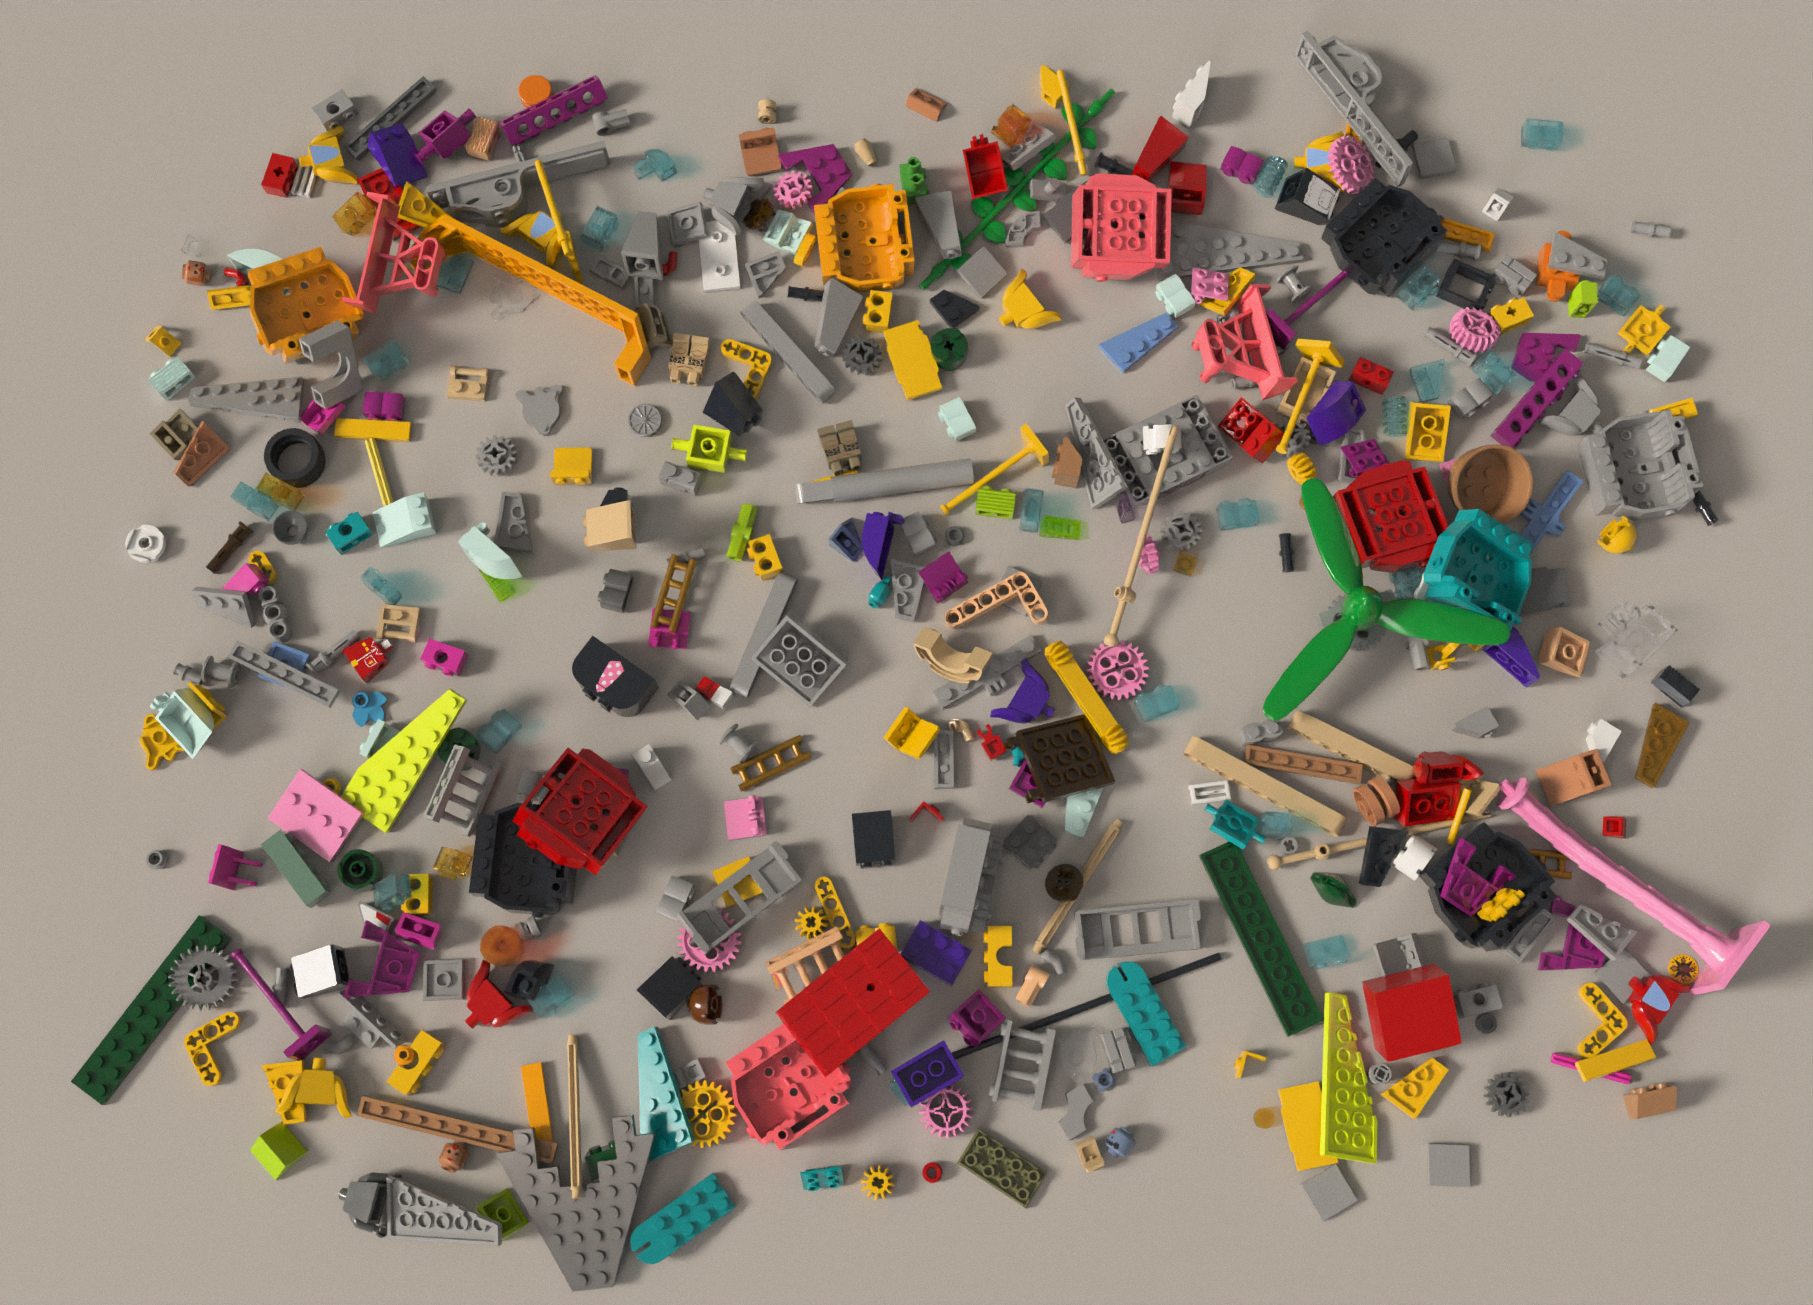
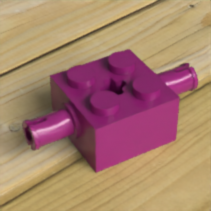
(444, 135)

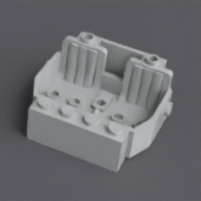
(1638, 441)
(970, 878)

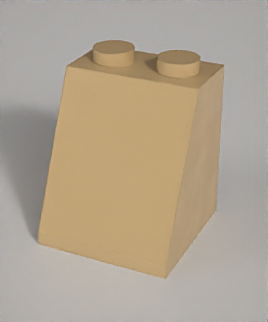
(610, 527)

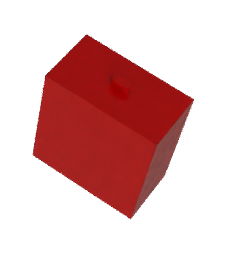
(1412, 1012)

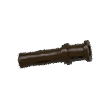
(234, 540)

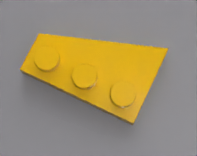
(418, 207)
(1237, 284)
(1416, 1088)

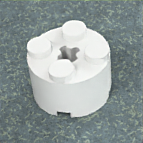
(1156, 438)
(1415, 858)

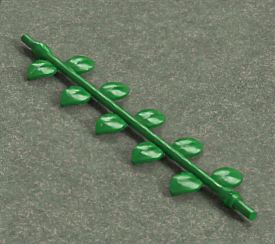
(1054, 168)

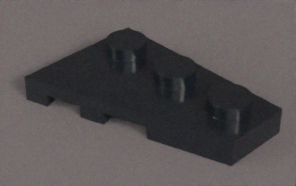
(1378, 854)

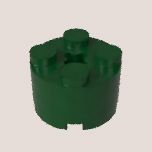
(945, 340)
(461, 738)
(351, 864)

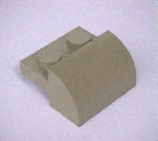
(655, 326)
(175, 434)

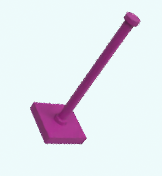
(1280, 329)
(307, 1041)

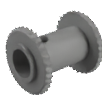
(1294, 284)
(220, 671)
(738, 743)

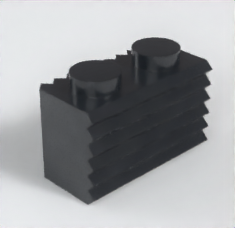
(1675, 686)

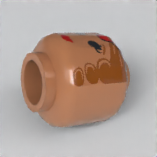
(195, 273)
(453, 1156)

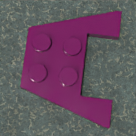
(824, 166)
(1537, 351)
(1465, 887)
(1577, 949)
(392, 969)

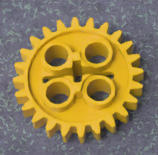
(716, 1128)

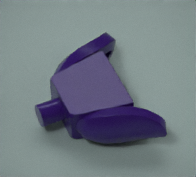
(1028, 700)

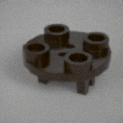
(759, 214)
(1062, 891)

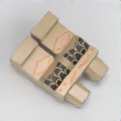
(688, 358)

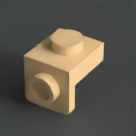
(1089, 1154)

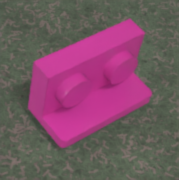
(319, 418)

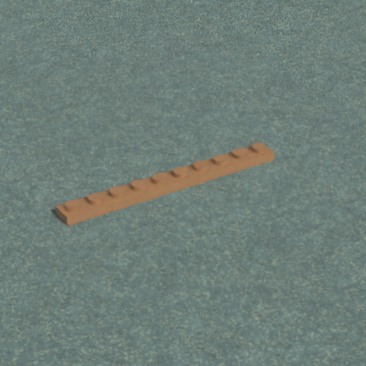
(448, 1127)

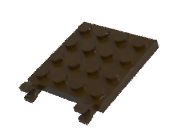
(1062, 758)

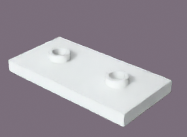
(719, 259)

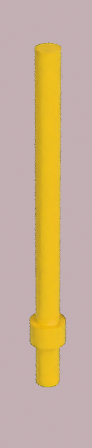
(1080, 157)
(562, 237)

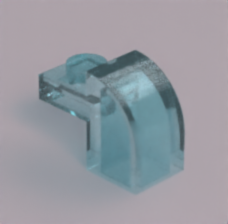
(657, 162)

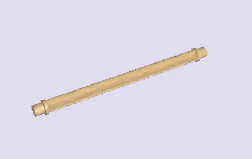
(1087, 871)
(574, 1117)

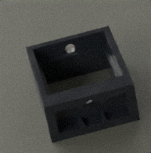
(1470, 273)

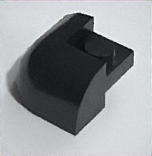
(527, 979)

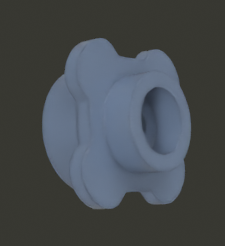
(1104, 1074)

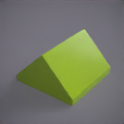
(278, 1150)
(505, 1210)

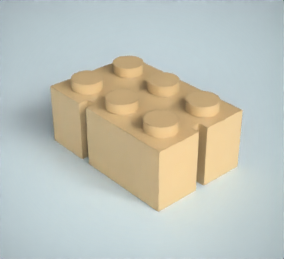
(1318, 389)

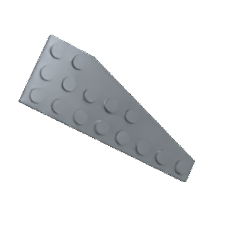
(1224, 251)

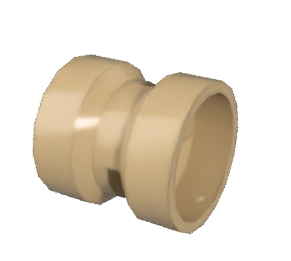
(766, 112)

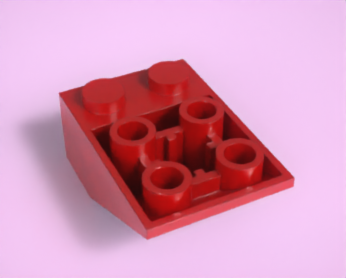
(1187, 187)
(1251, 430)

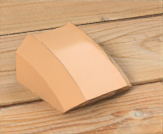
(1564, 651)

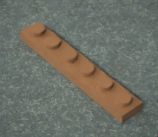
(1303, 764)

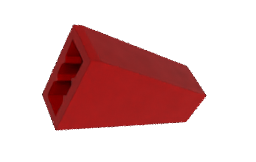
(1162, 146)

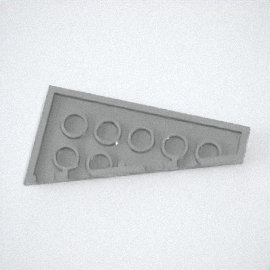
(262, 398)
(1098, 467)

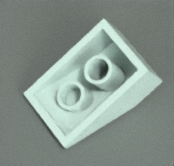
(404, 520)

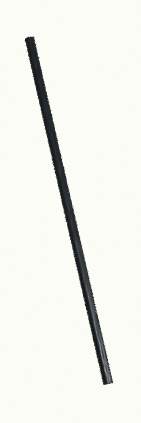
(1086, 1006)

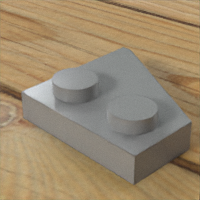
(765, 271)

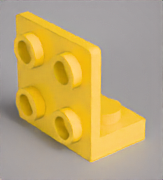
(214, 706)

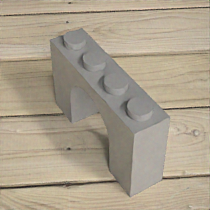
(346, 379)

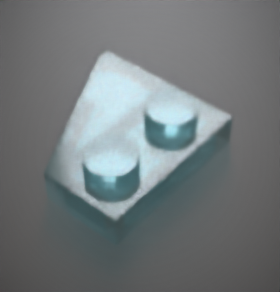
(454, 274)
(1428, 379)

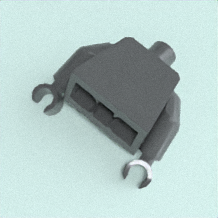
(366, 1201)

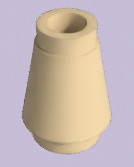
(865, 151)

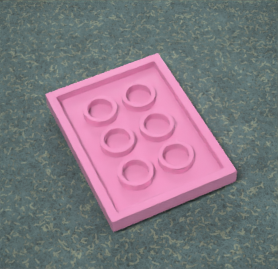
(316, 815)

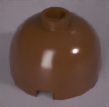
(705, 1004)

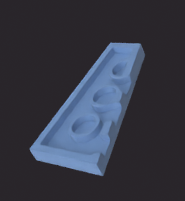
(1137, 342)

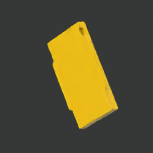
(912, 360)
(1303, 1124)

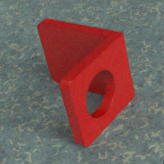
(933, 810)

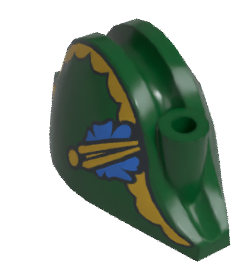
(1333, 889)

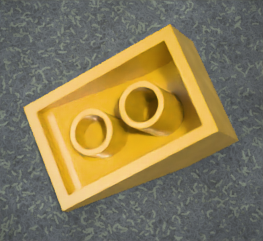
(1427, 431)

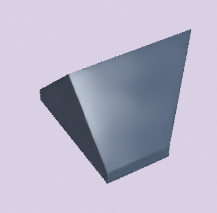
(846, 540)

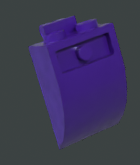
(1336, 412)
(877, 539)

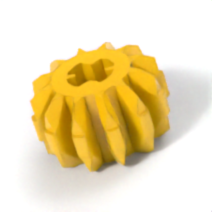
(1301, 467)
(809, 915)
(874, 1188)

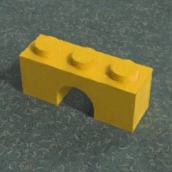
(996, 938)
(428, 1050)

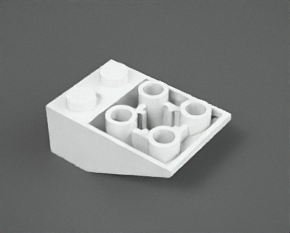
(1191, 100)

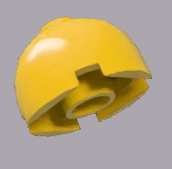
(1618, 536)

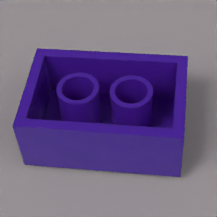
(935, 953)
(927, 1074)

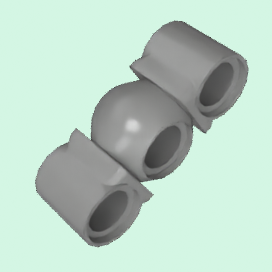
(270, 607)

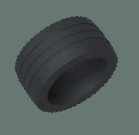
(284, 439)

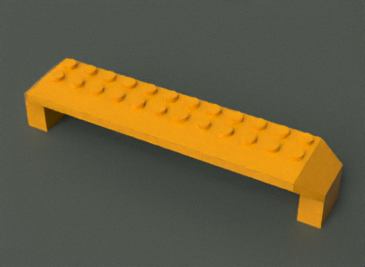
(460, 239)

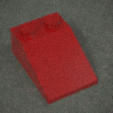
(1426, 802)

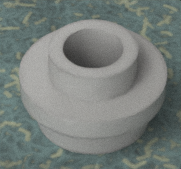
(151, 859)

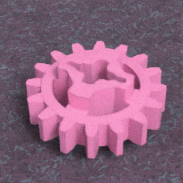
(793, 190)
(1149, 556)

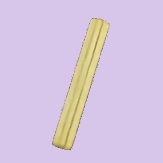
(379, 471)

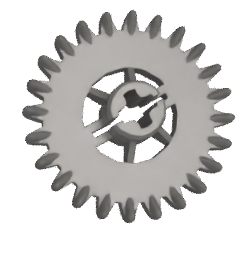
(207, 996)

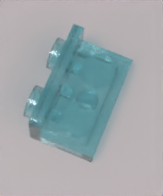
(1326, 951)

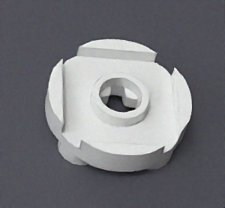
(142, 534)

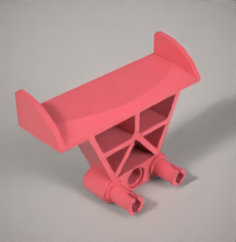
(378, 255)
(1259, 342)

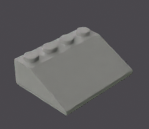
(799, 659)

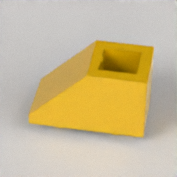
(1050, 87)

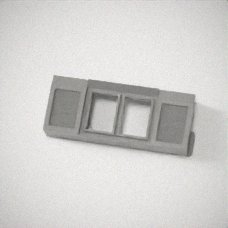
(770, 873)
(1177, 928)

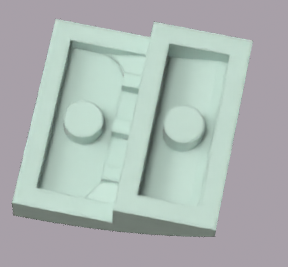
(787, 232)

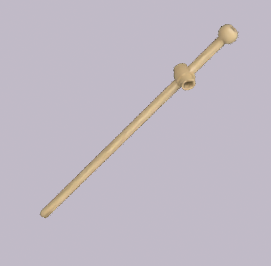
(1125, 593)
(1275, 862)

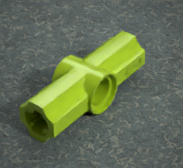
(742, 532)

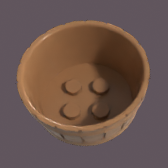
(1491, 480)

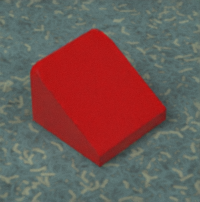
(1614, 827)

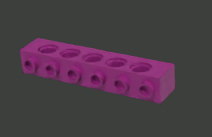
(543, 108)
(1564, 361)

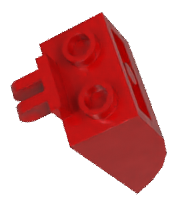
(984, 167)

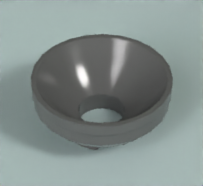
(285, 522)

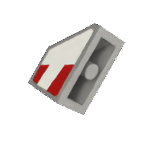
(377, 917)

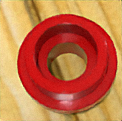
(927, 1177)

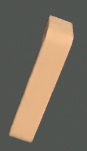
(997, 600)

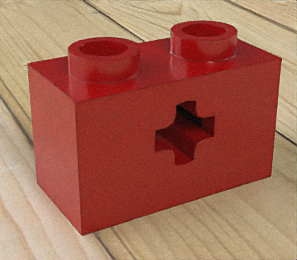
(279, 175)
(1371, 375)

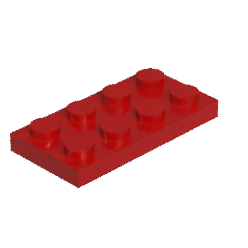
(380, 183)

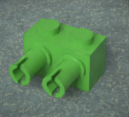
(912, 179)

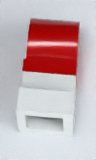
(714, 692)

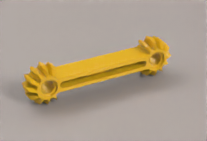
(1091, 704)

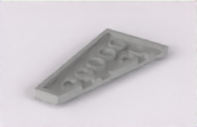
(425, 1217)

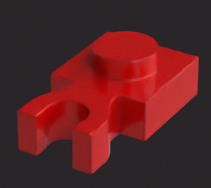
(993, 745)

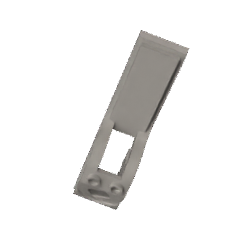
(1359, 79)
(502, 191)

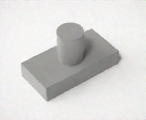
(1047, 190)

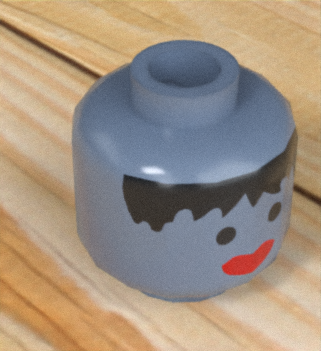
(1120, 1142)

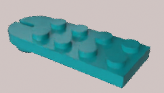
(1143, 1012)
(681, 1220)

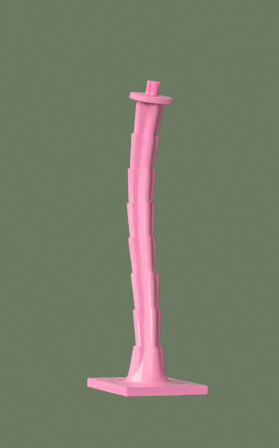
(1720, 952)

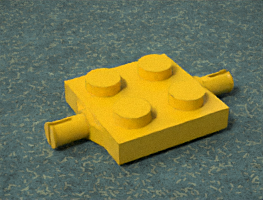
(1644, 329)

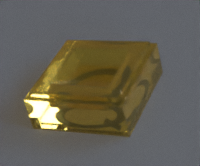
(1185, 564)

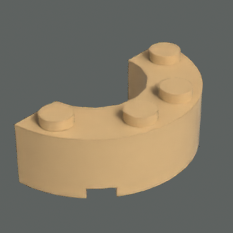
(949, 662)

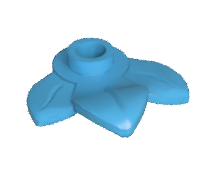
(370, 709)

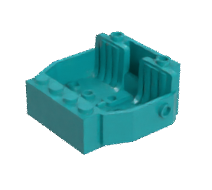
(1496, 583)

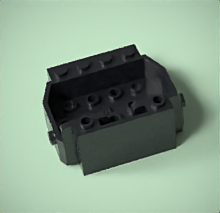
(1400, 223)
(1491, 851)
(526, 885)

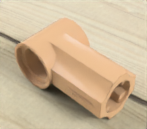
(1033, 983)

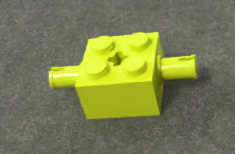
(698, 448)

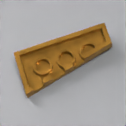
(1659, 744)

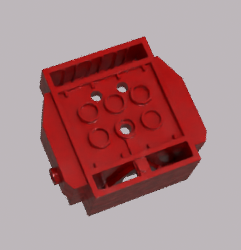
(1404, 539)
(564, 829)

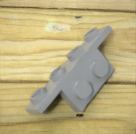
(369, 1023)

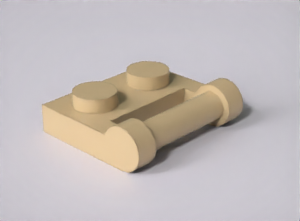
(467, 389)
(398, 616)

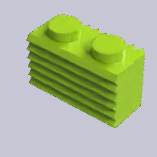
(1582, 299)
(995, 503)

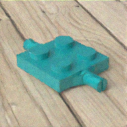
(1234, 824)

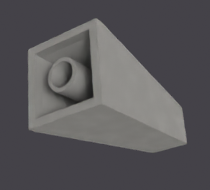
(643, 248)

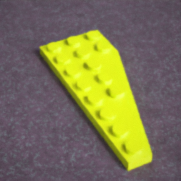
(392, 773)
(1346, 1108)

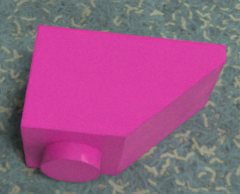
(247, 579)

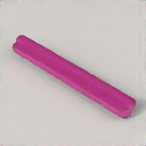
(1568, 1061)

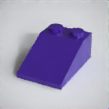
(395, 154)
(1515, 658)

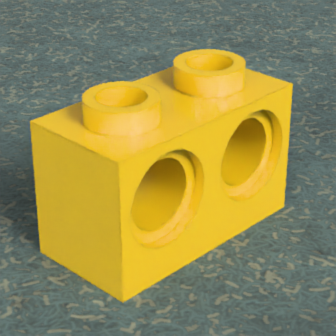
(874, 311)
(768, 556)
(424, 894)

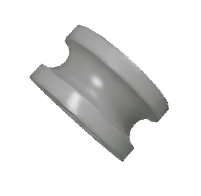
(1294, 844)

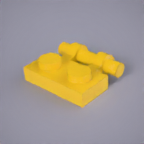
(1500, 904)

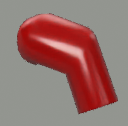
(671, 265)
(237, 274)

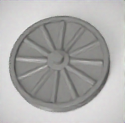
(644, 420)

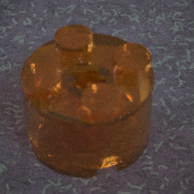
(1011, 125)
(502, 935)

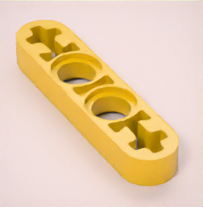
(836, 912)

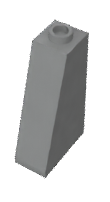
(940, 220)
(836, 313)

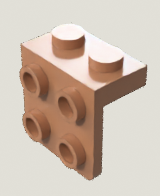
(760, 151)

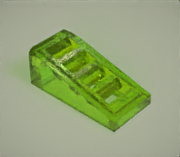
(1059, 534)
(502, 591)

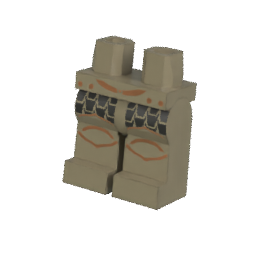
(840, 454)

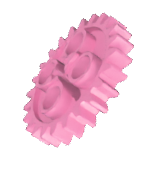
(1350, 164)
(1123, 686)
(699, 958)

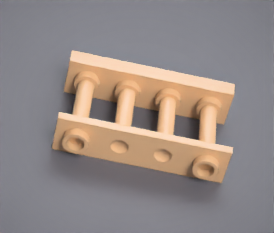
(796, 955)

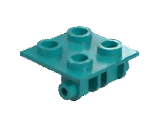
(816, 1179)

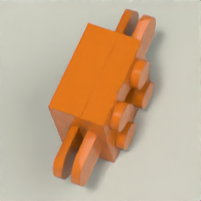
(1555, 280)

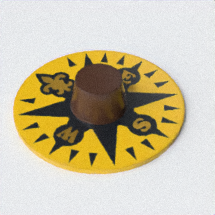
(1683, 968)

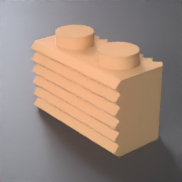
(483, 138)

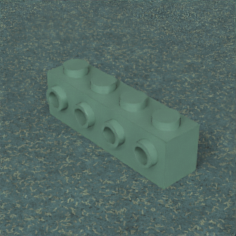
(296, 868)

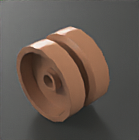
(1376, 801)

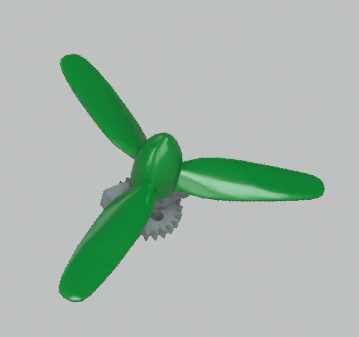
(1363, 611)

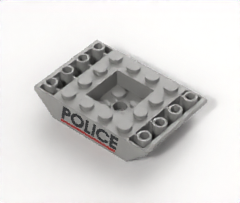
(1200, 455)

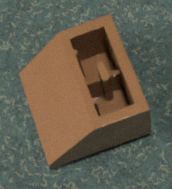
(1068, 467)
(1651, 1100)

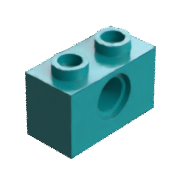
(359, 533)

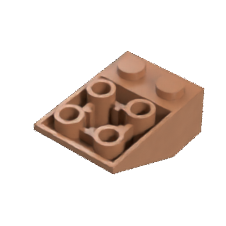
(1573, 777)

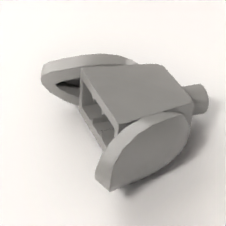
(730, 199)
(1578, 413)

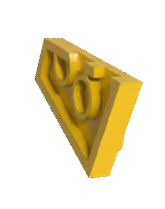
(279, 1077)

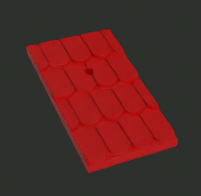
(852, 1002)

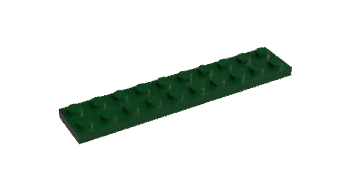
(1261, 938)
(144, 1017)

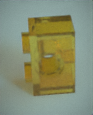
(359, 205)
(280, 492)
(452, 863)

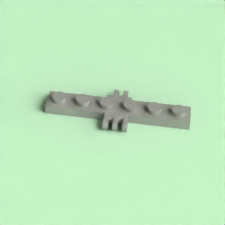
(991, 676)

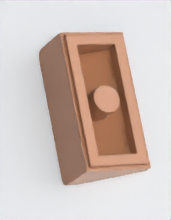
(925, 104)

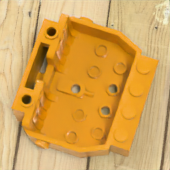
(865, 216)
(280, 316)

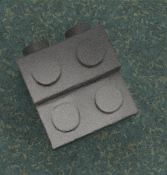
(1030, 842)

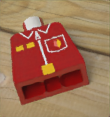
(368, 657)

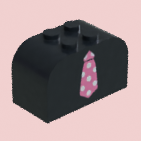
(612, 679)

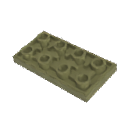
(1002, 1168)

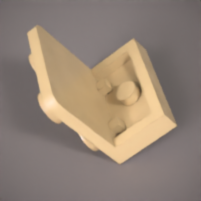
(1481, 795)

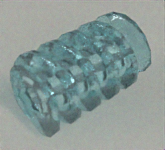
(1270, 175)
(1392, 416)

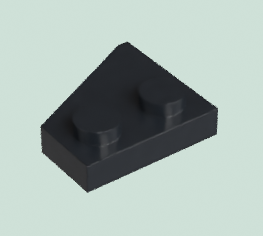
(953, 308)

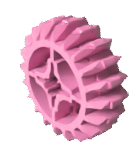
(1474, 329)
(929, 1111)

